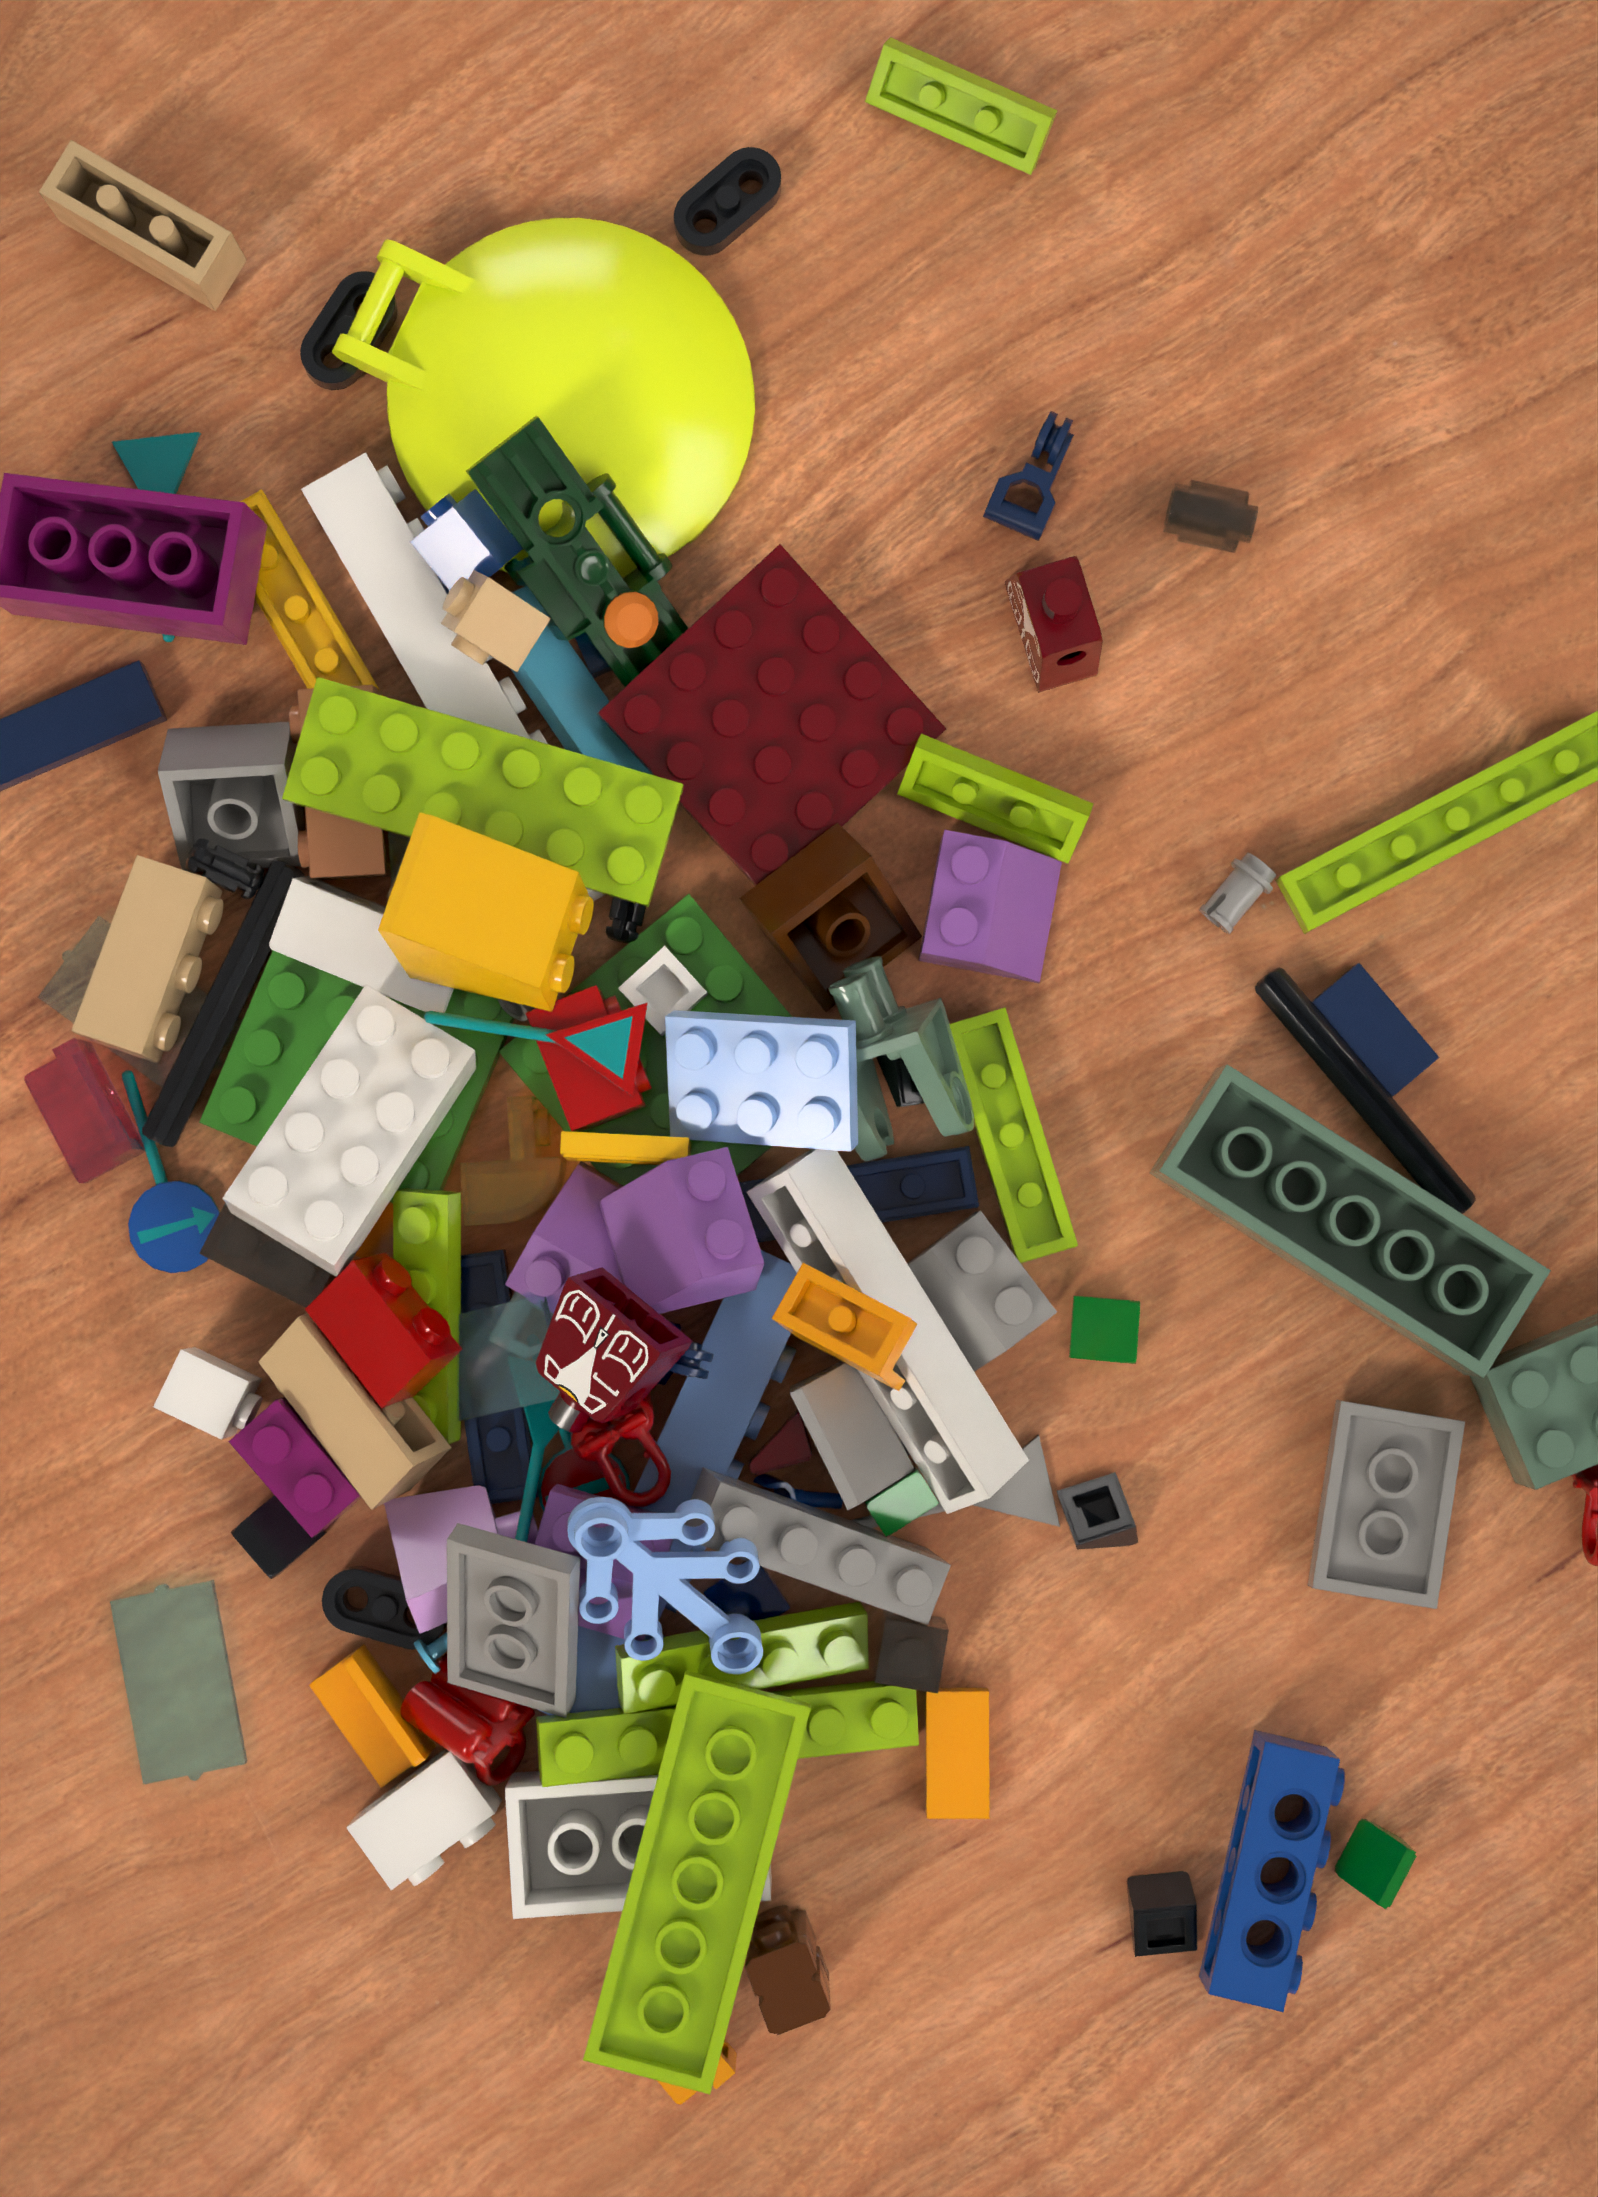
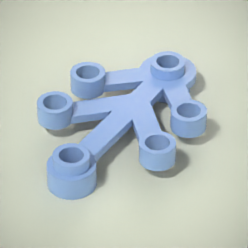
(664, 1576)

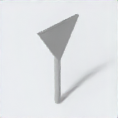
(1024, 1495)

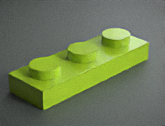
(960, 105)
(995, 798)

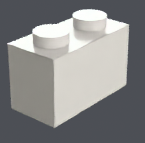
(423, 1818)

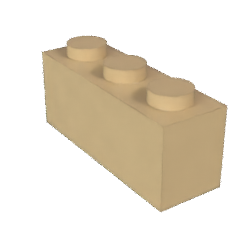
(143, 225)
(149, 960)
(374, 1446)

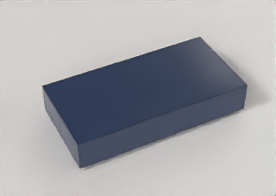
(1375, 1029)

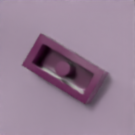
(295, 1467)

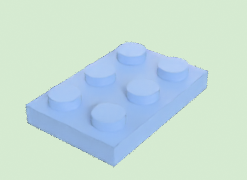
(762, 1079)

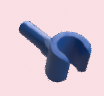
(810, 1498)

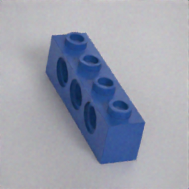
(1272, 1970)

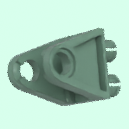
(917, 1036)

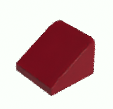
(785, 1447)

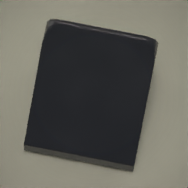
(273, 1537)
(1162, 1913)

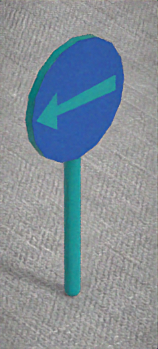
(172, 1217)

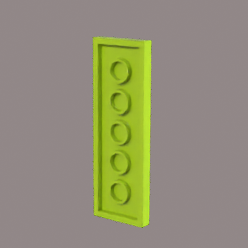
(394, 759)
(697, 1882)

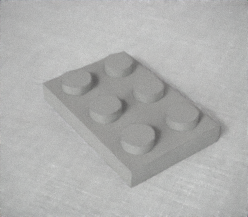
(1386, 1504)
(512, 1619)

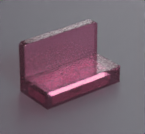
(84, 1111)

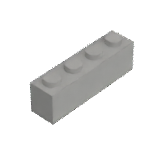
(823, 1547)

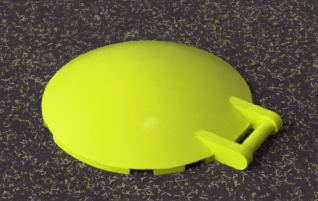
(596, 338)

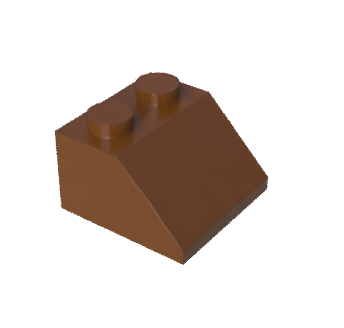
(830, 912)

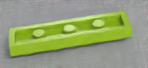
(1012, 1137)
(430, 1250)
(794, 1651)

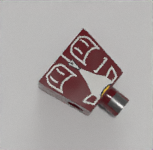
(1055, 620)
(604, 1350)

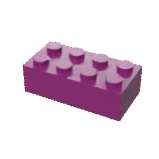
(129, 558)

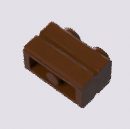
(787, 1970)

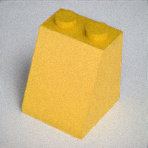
(484, 915)

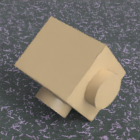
(491, 621)

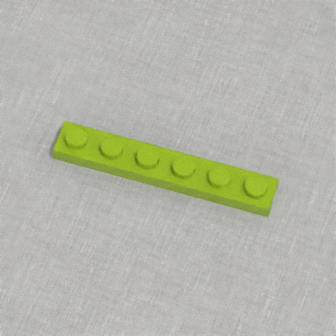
(1443, 825)
(622, 1745)

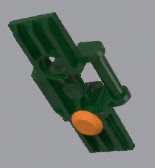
(565, 566)

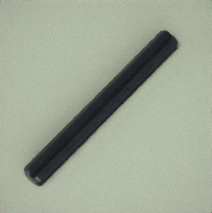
(220, 1009)
(1363, 1090)

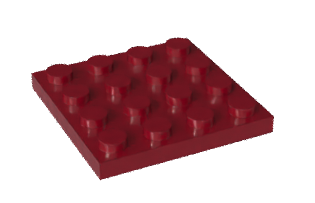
(771, 717)

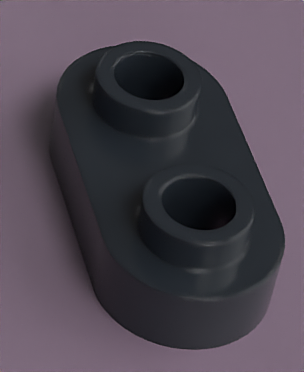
(723, 201)
(336, 320)
(385, 1613)

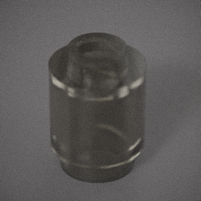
(1210, 515)

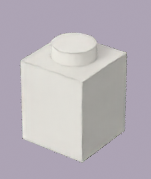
(209, 1393)

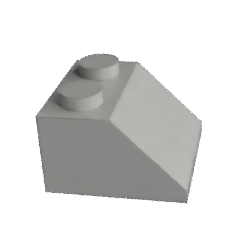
(230, 791)
(980, 1290)
(851, 1433)

